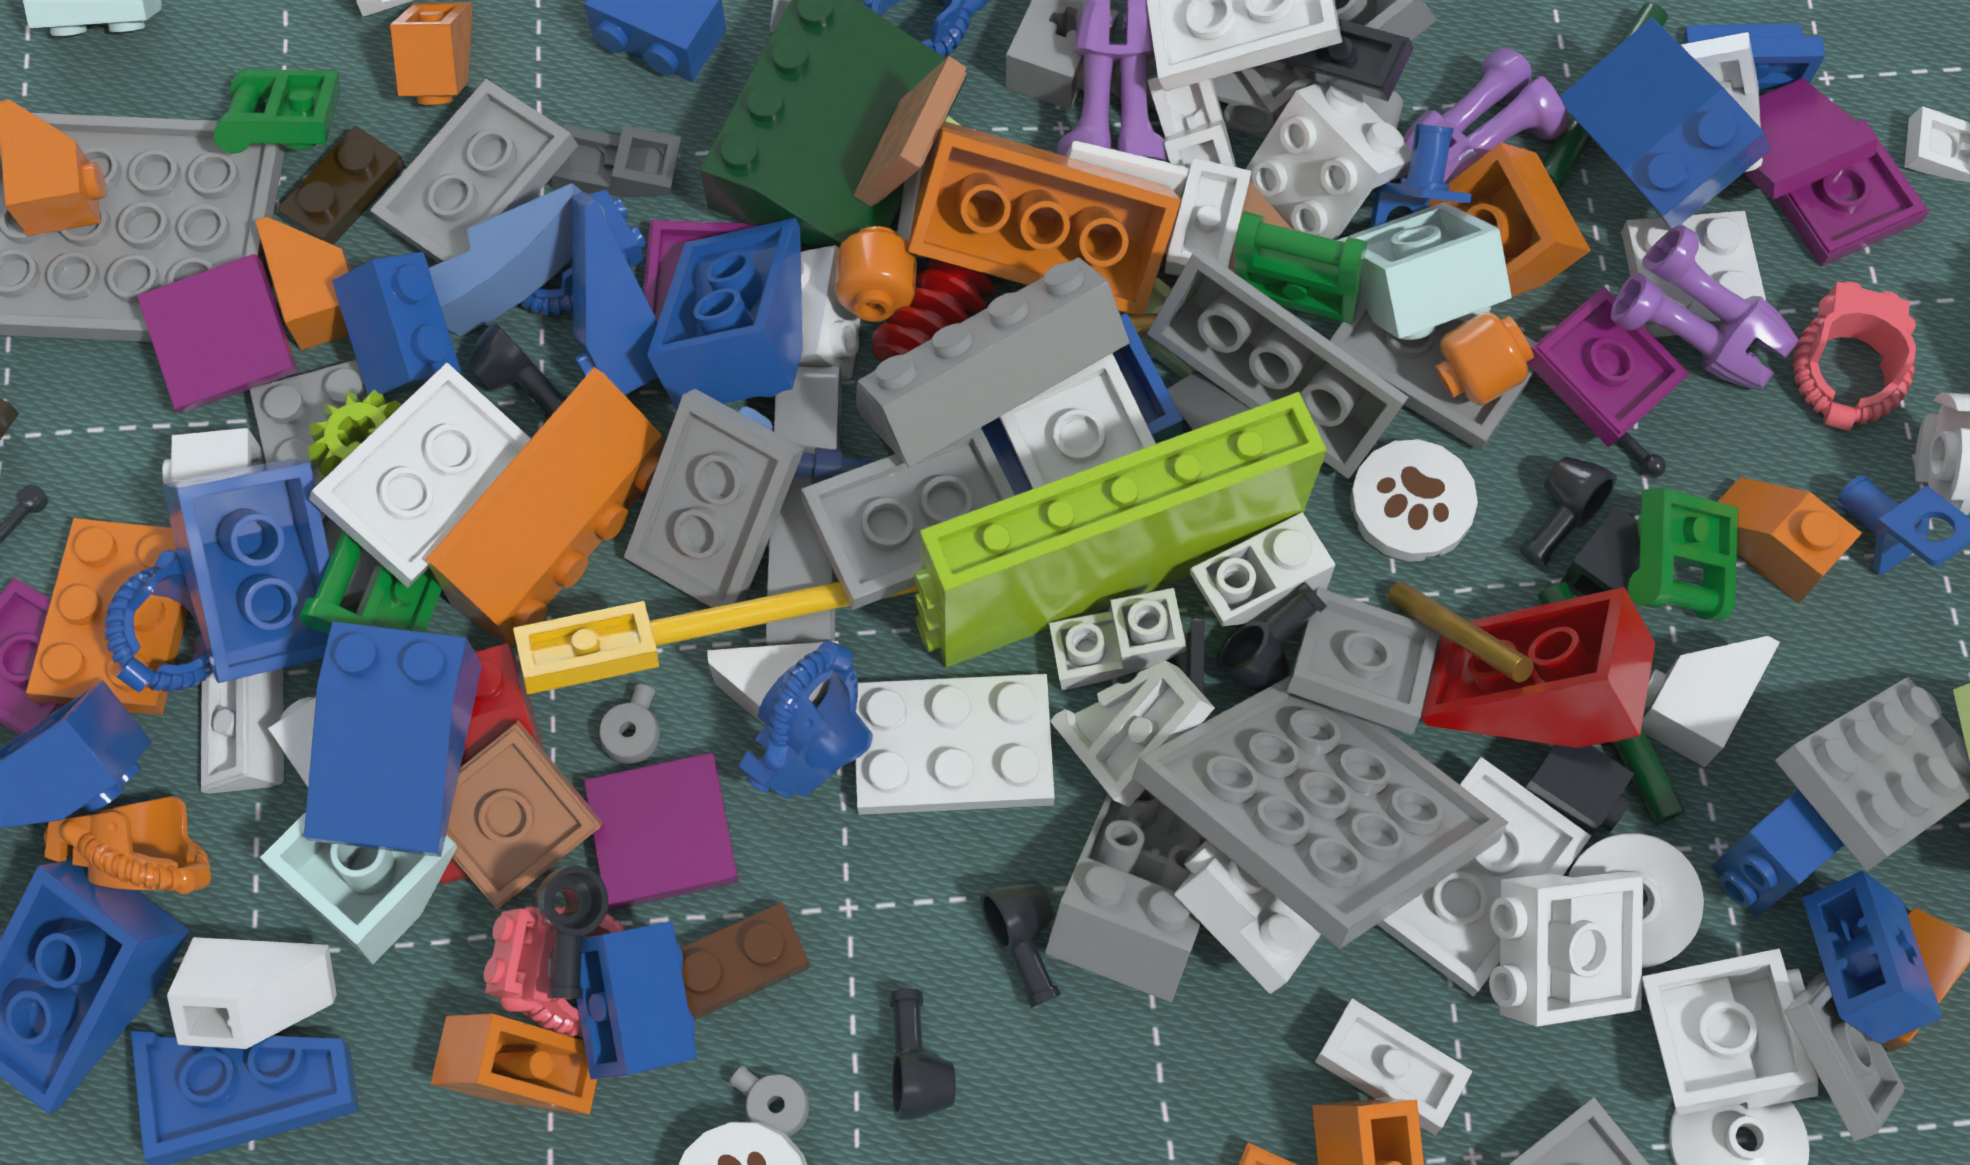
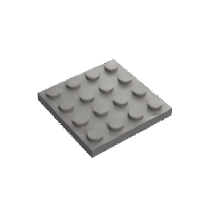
(1320, 808)

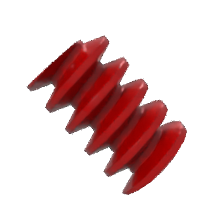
(939, 300)

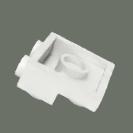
(1245, 917)
(1568, 947)
(1729, 1034)

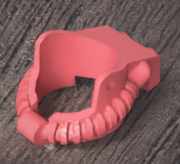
(1870, 317)
(520, 969)

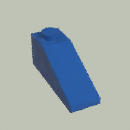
(609, 307)

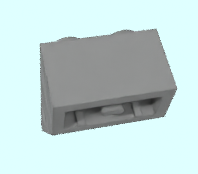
(1121, 898)

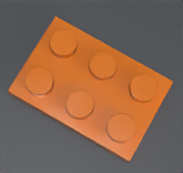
(73, 643)

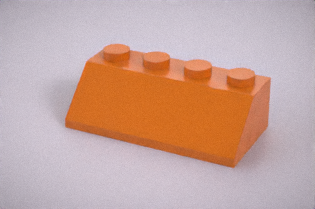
(1029, 209)
(549, 510)

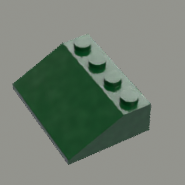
(815, 121)

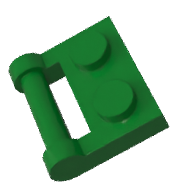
(296, 113)
(1300, 268)
(1690, 533)
(385, 600)

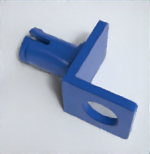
(1424, 177)
(1904, 526)

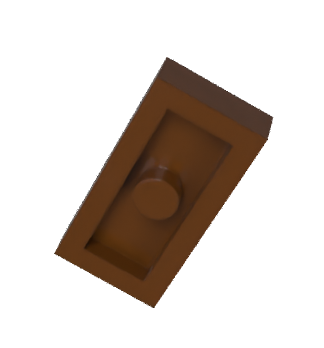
(741, 960)

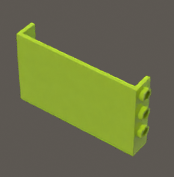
(1112, 529)

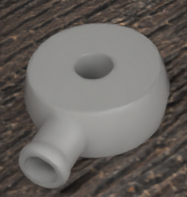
(631, 717)
(767, 1090)

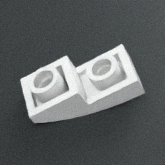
(1118, 642)

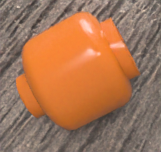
(875, 273)
(1483, 358)

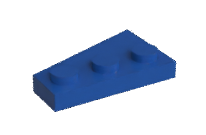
(224, 1097)

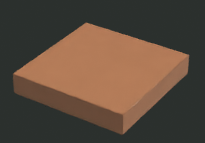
(911, 132)
(514, 815)

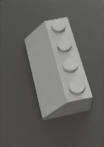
(1268, 353)
(992, 361)

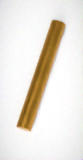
(1461, 632)

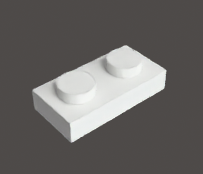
(1208, 213)
(1393, 1064)

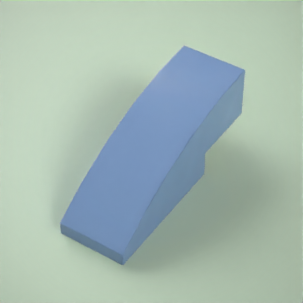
(506, 260)

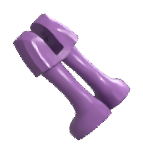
(1099, 55)
(1504, 79)
(1721, 346)

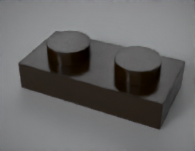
(342, 186)

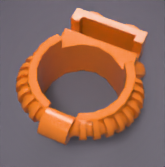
(133, 846)

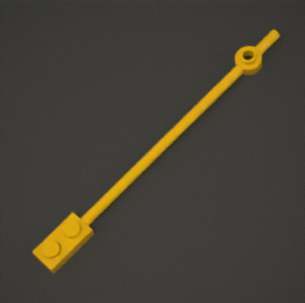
(625, 641)

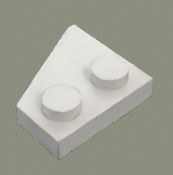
(1131, 723)

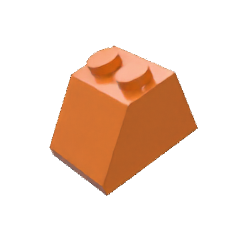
(1533, 221)

